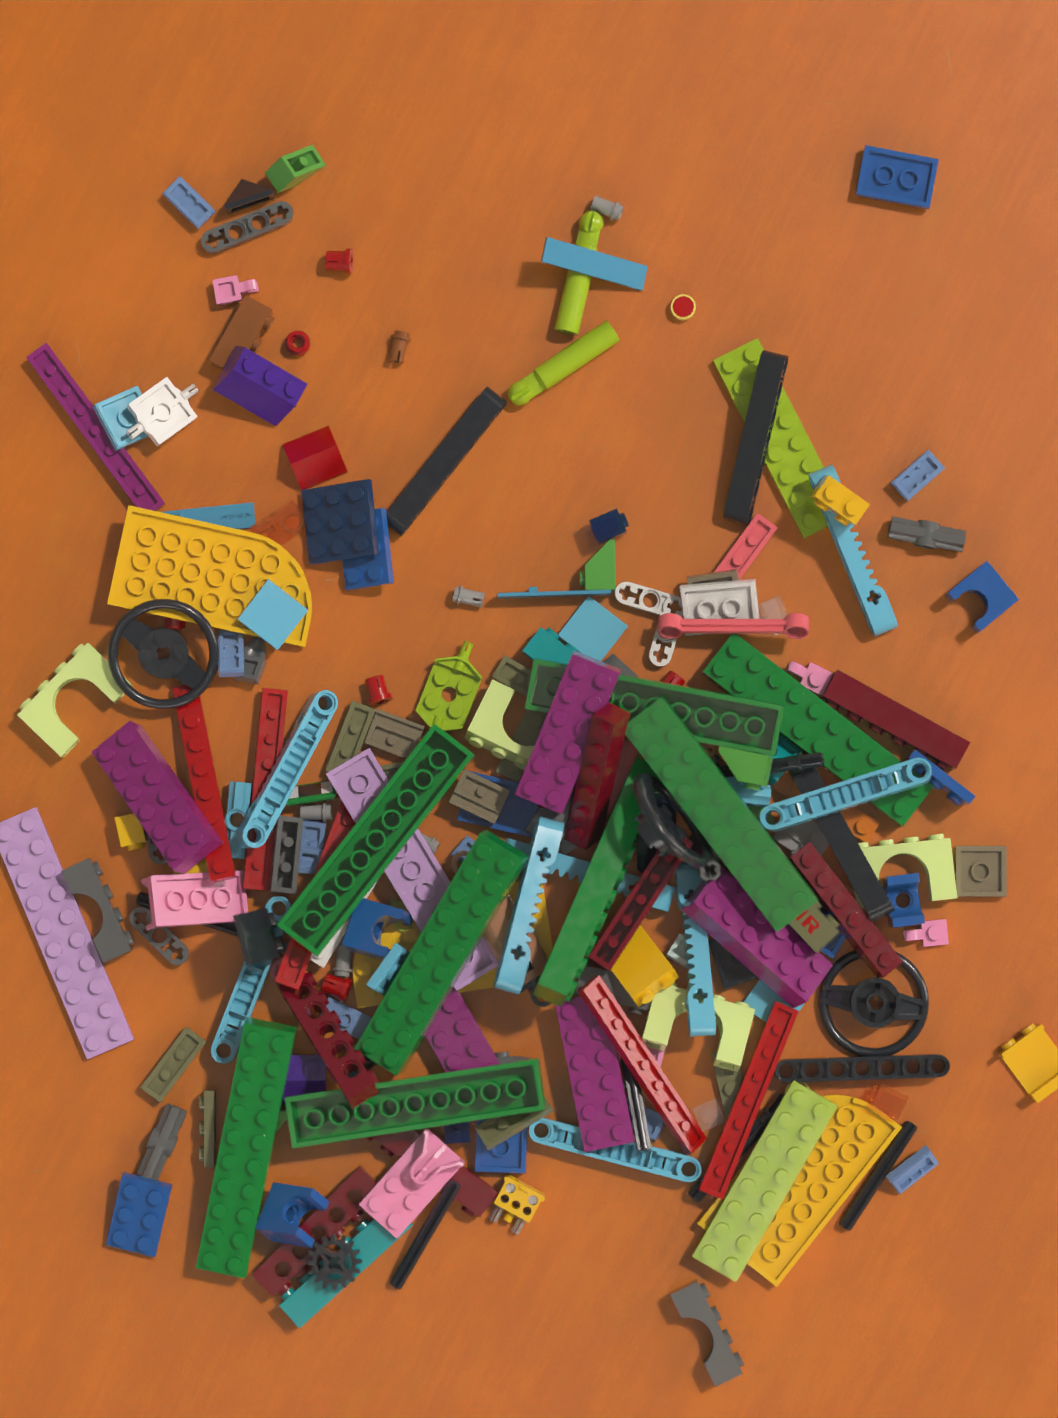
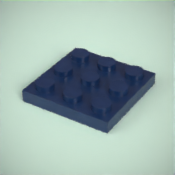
(340, 522)

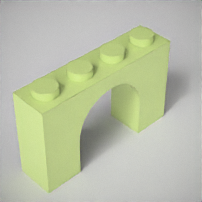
(41, 711)
(488, 730)
(933, 854)
(731, 1018)

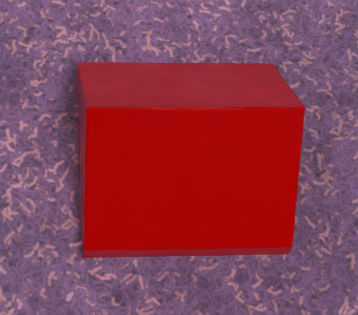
(315, 458)

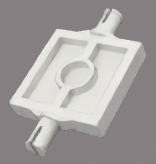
(162, 411)

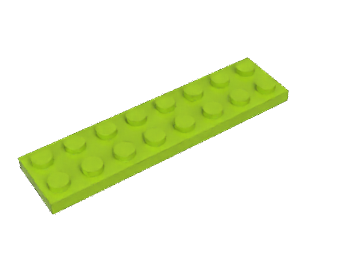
(790, 451)
(764, 1180)

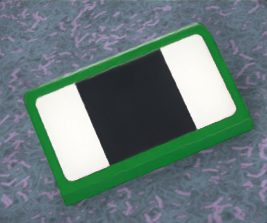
(312, 793)

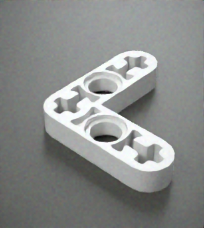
(659, 609)

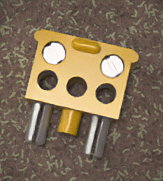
(519, 1192)

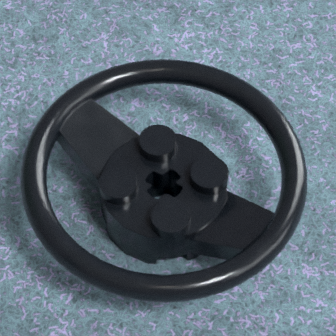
(176, 665)
(658, 828)
(856, 1000)

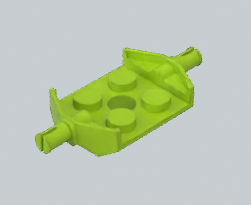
(453, 673)

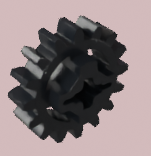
(325, 1252)

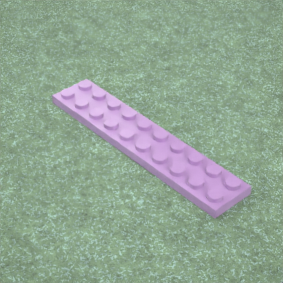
(415, 869)
(62, 934)

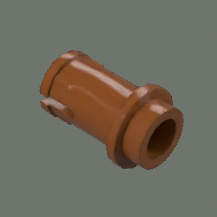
(399, 346)

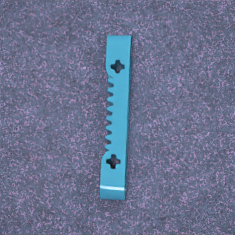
(878, 614)
(288, 769)
(846, 794)
(579, 867)
(512, 972)
(244, 996)
(699, 1015)
(623, 1154)

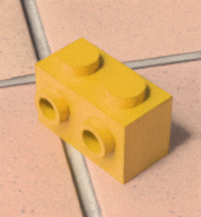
(840, 500)

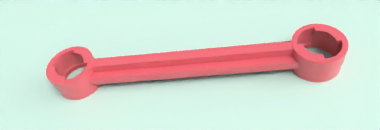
(673, 626)

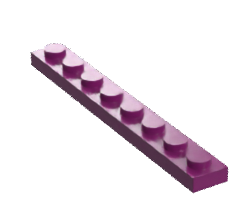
(85, 418)

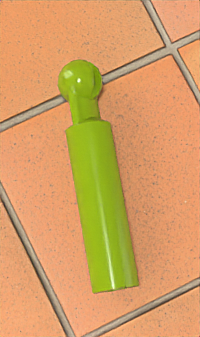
(576, 283)
(563, 363)

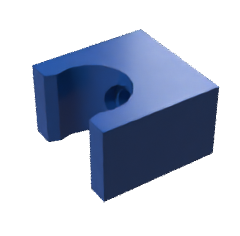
(991, 589)
(912, 912)
(367, 925)
(285, 1209)

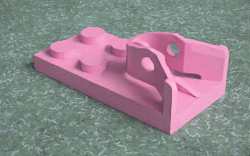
(194, 899)
(411, 1183)

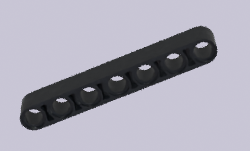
(755, 437)
(444, 460)
(847, 851)
(874, 1072)

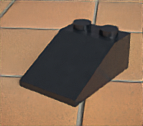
(258, 936)

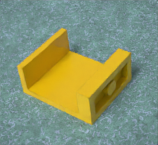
(643, 969)
(1033, 1061)

